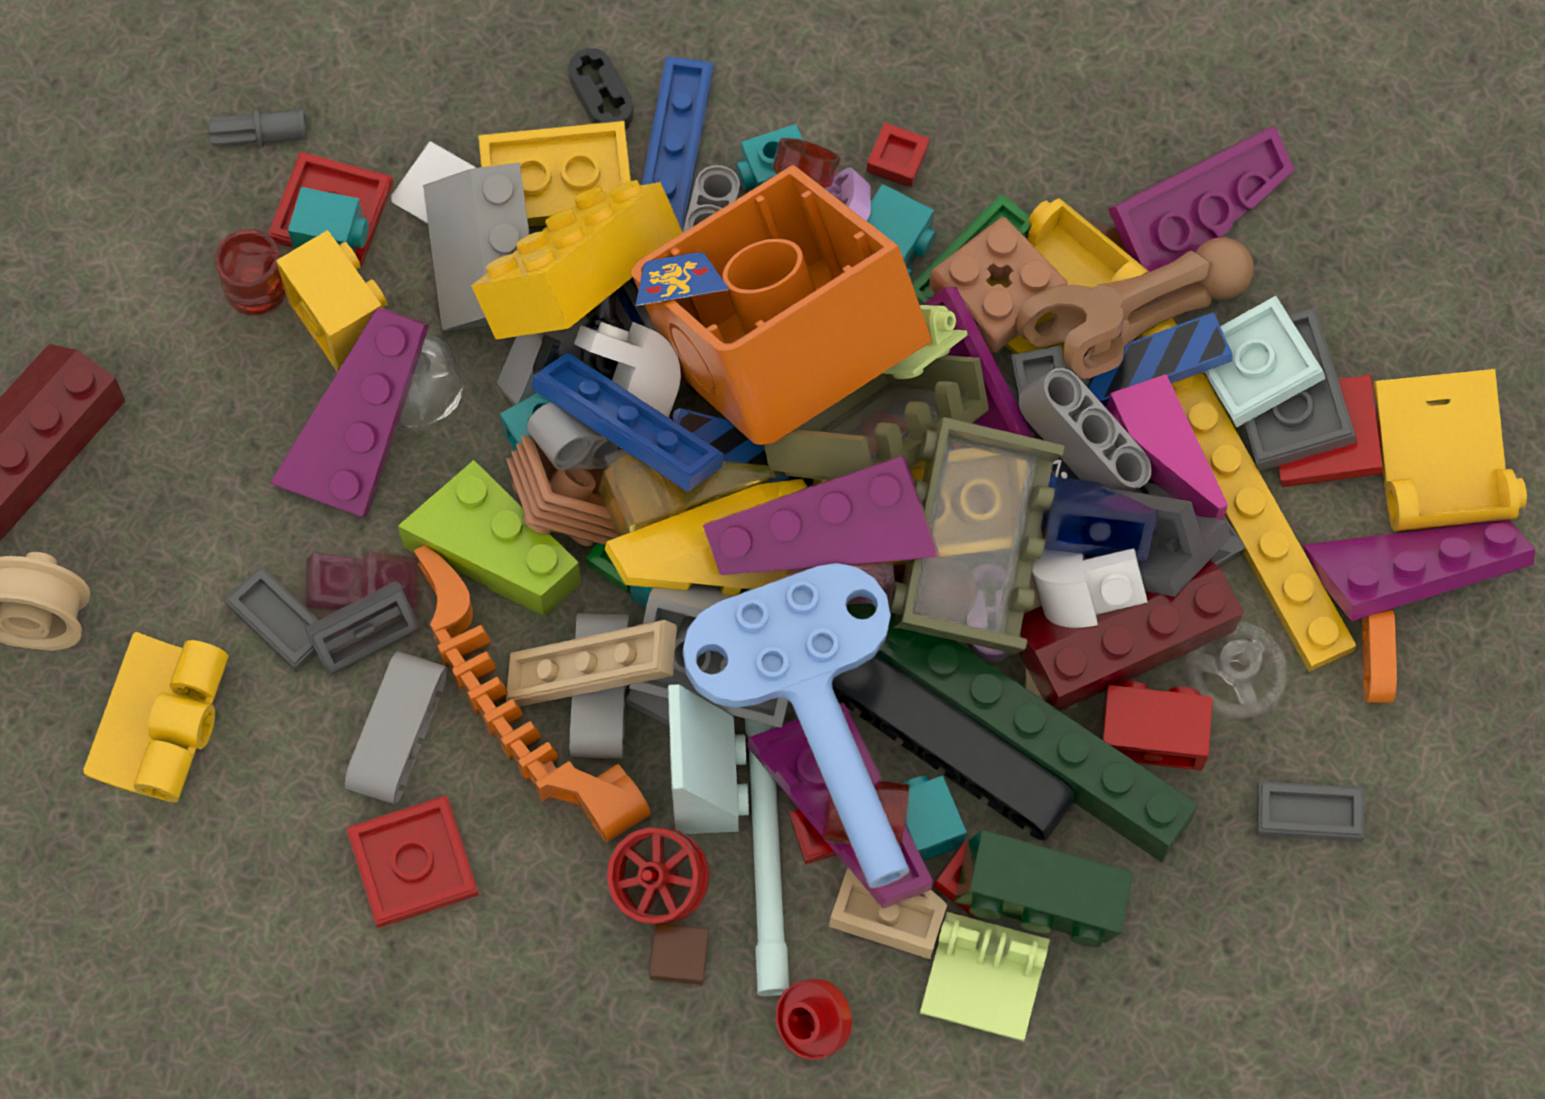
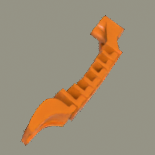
(608, 800)

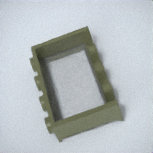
(881, 421)
(985, 512)

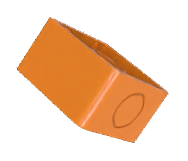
(807, 312)

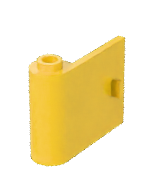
(1076, 252)
(1445, 458)

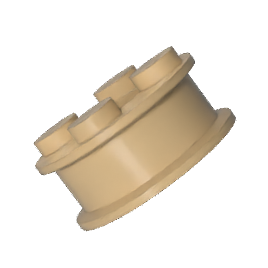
(40, 603)

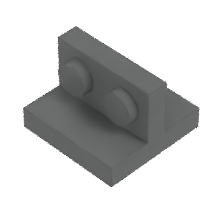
(1179, 543)

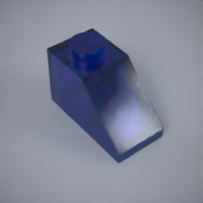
(1096, 520)

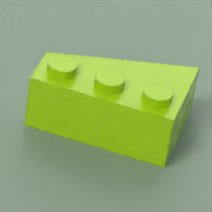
(486, 539)

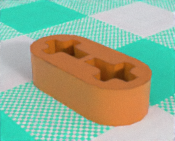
(1379, 657)

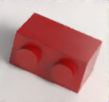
(1158, 724)

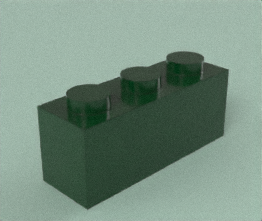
(1043, 888)

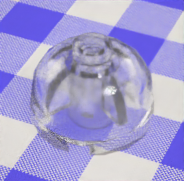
(434, 387)

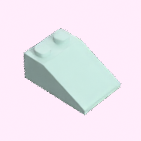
(705, 765)

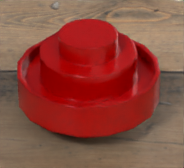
(813, 1019)

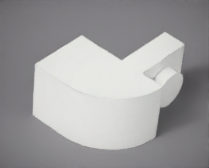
(645, 361)
(1079, 589)

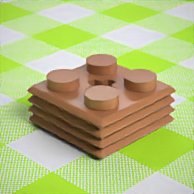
(1003, 256)
(558, 498)

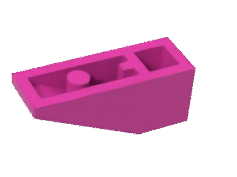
(1160, 427)

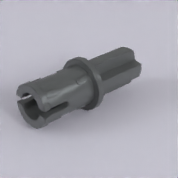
(258, 128)

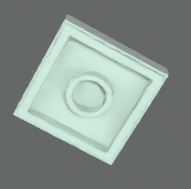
(1267, 363)

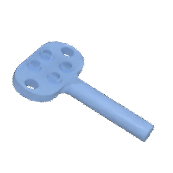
(790, 646)

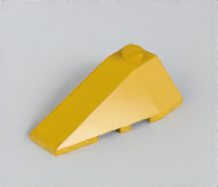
(678, 552)

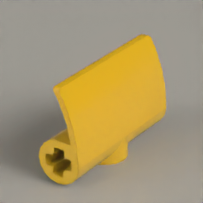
(157, 716)

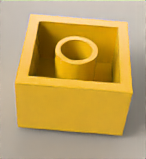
(329, 294)

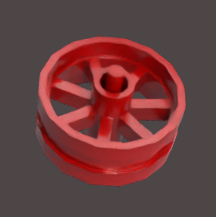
(658, 875)

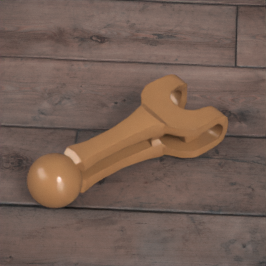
(1115, 313)

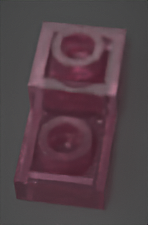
(341, 580)

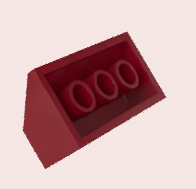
(47, 423)
(1127, 641)

